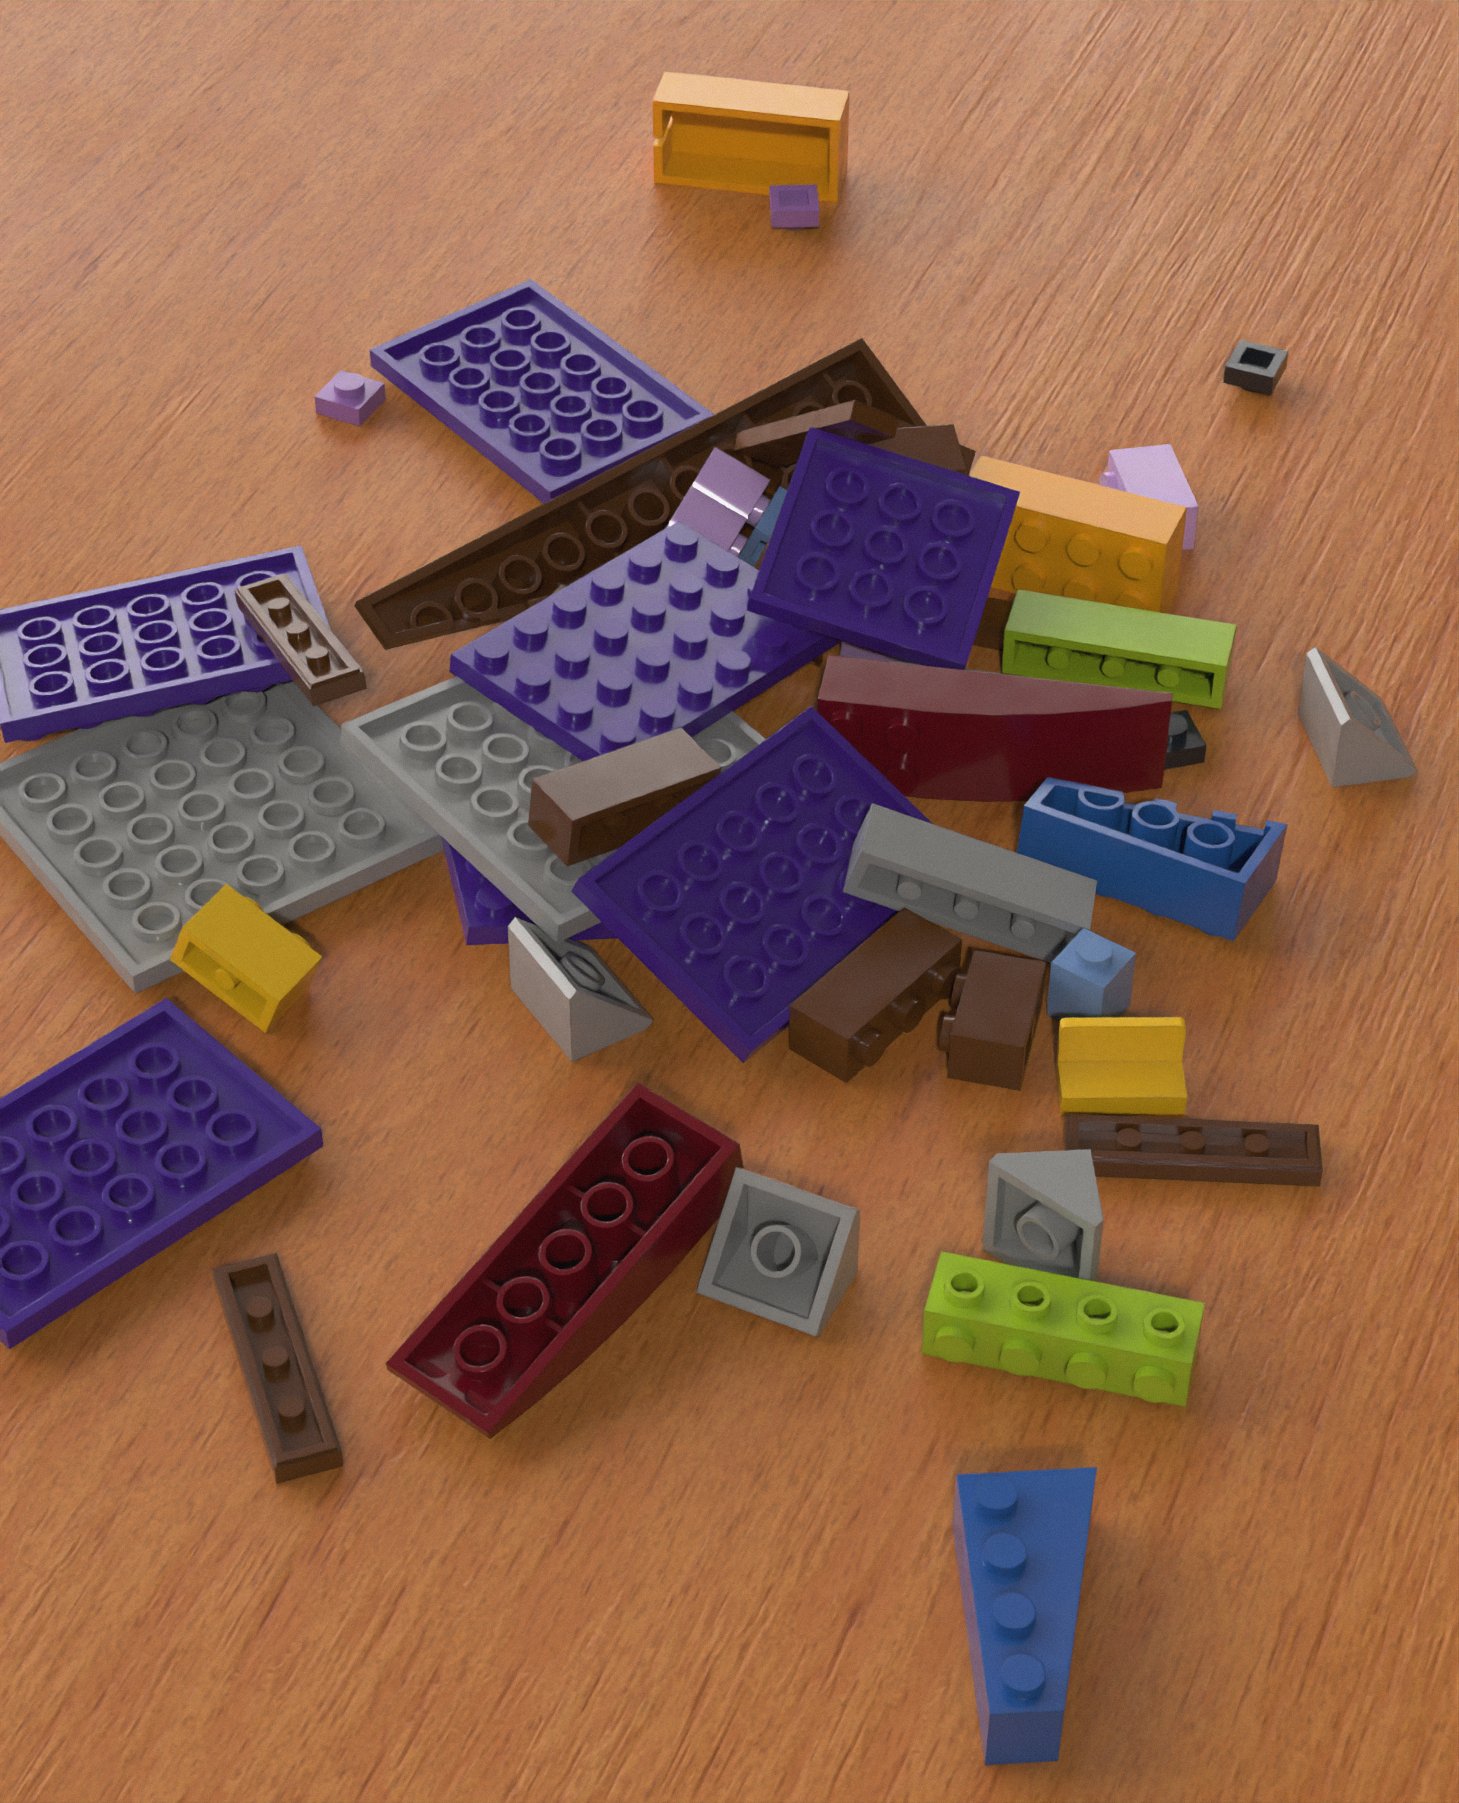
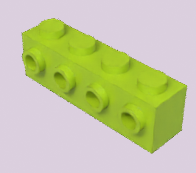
(1118, 647)
(1062, 1331)

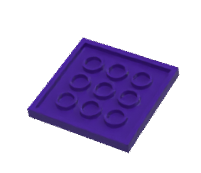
(884, 551)

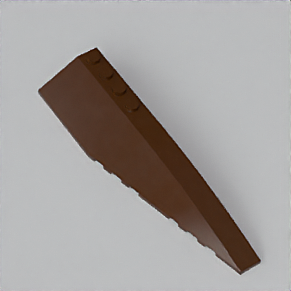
(612, 512)

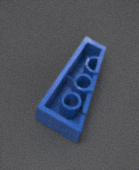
(1153, 856)
(1021, 1586)

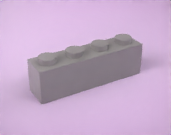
(968, 884)

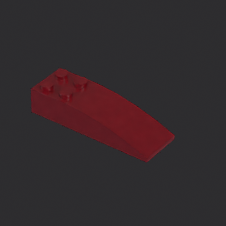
(993, 733)
(572, 1263)

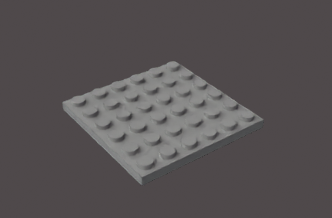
(471, 777)
(168, 807)

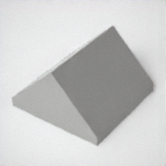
(1349, 726)
(571, 991)
(1044, 1212)
(781, 1252)

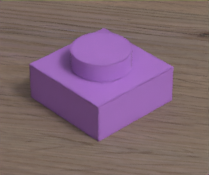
(794, 206)
(350, 398)

